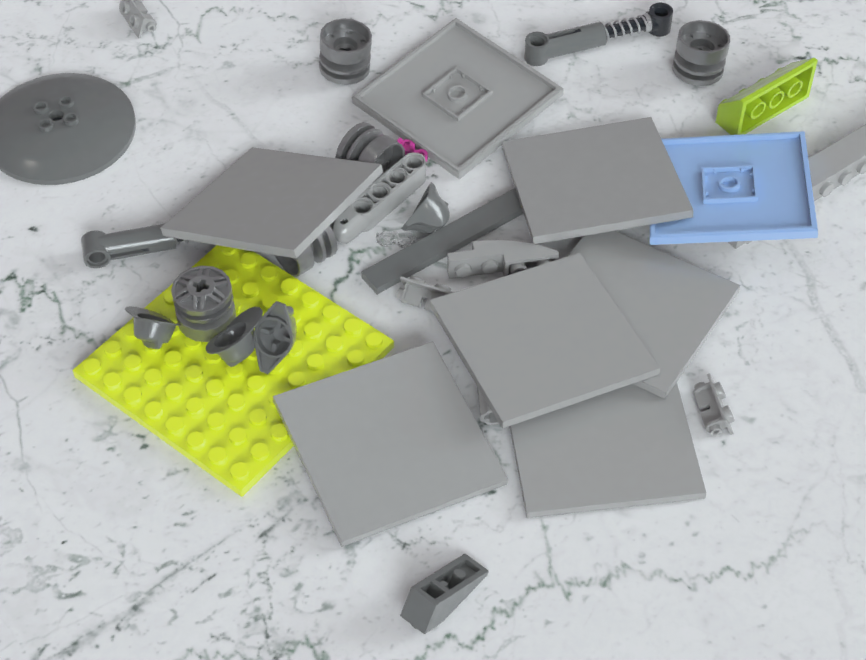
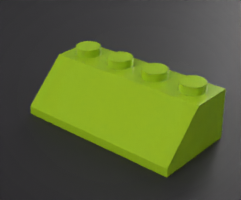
(767, 97)

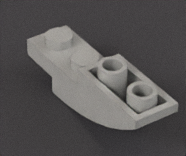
(498, 256)

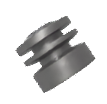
(345, 51)
(701, 52)
(371, 146)
(320, 249)
(203, 302)

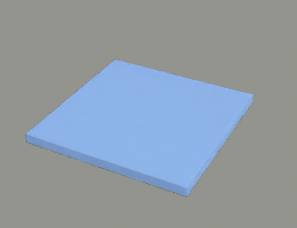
(741, 189)

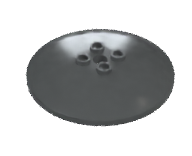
(87, 140)

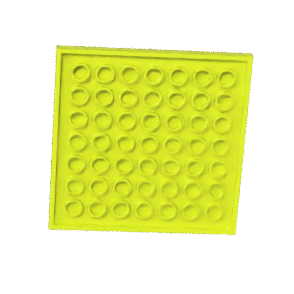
(220, 412)

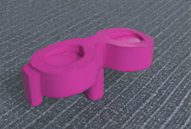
(409, 147)

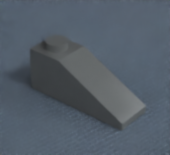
(441, 593)

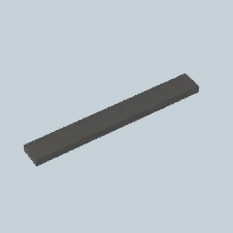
(443, 241)

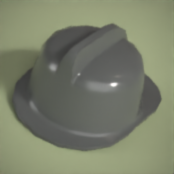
(151, 327)
(237, 339)

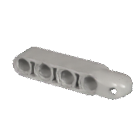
(381, 197)

